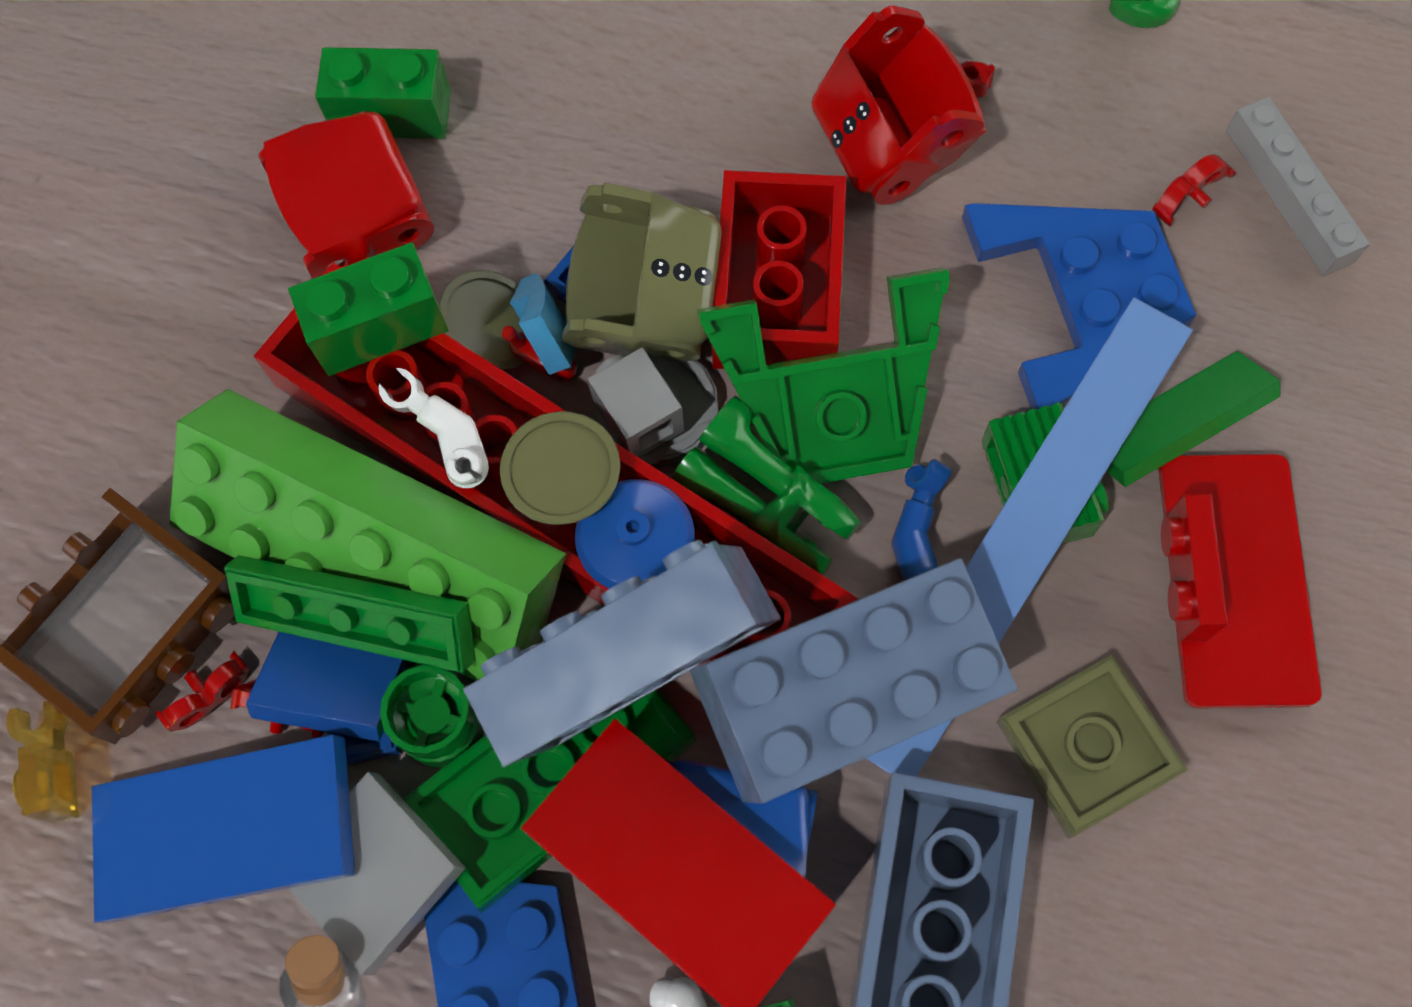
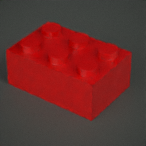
(786, 254)

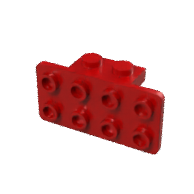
(1238, 582)

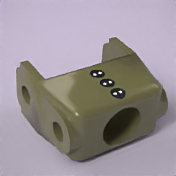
(640, 274)

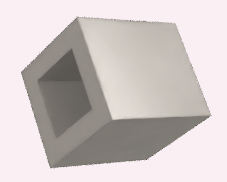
(636, 402)

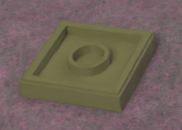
(1091, 746)

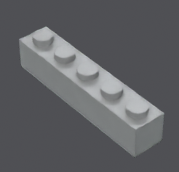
(1297, 186)

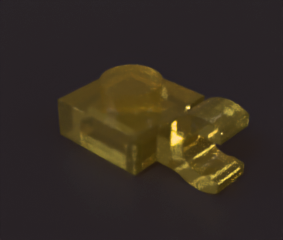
(46, 771)

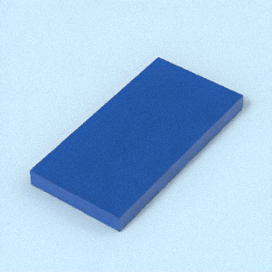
(222, 830)

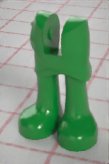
(797, 492)

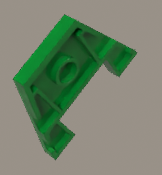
(840, 409)

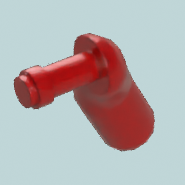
(524, 351)

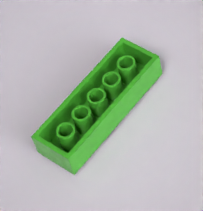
(310, 503)

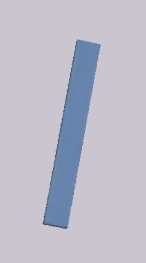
(1060, 483)

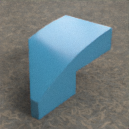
(542, 323)

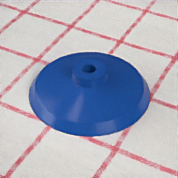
(633, 532)

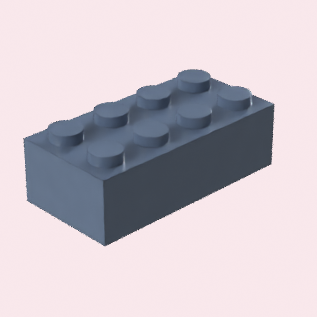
(621, 652)
(852, 682)
(943, 896)

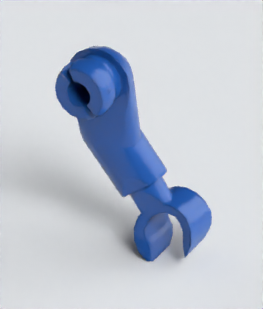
(910, 537)

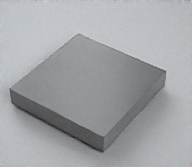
(395, 882)

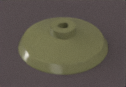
(477, 311)
(560, 468)

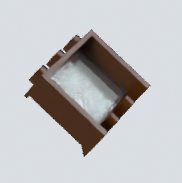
(117, 623)

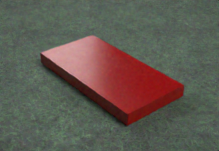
(678, 868)

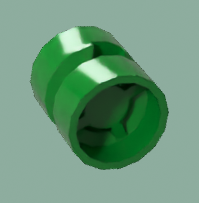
(429, 715)

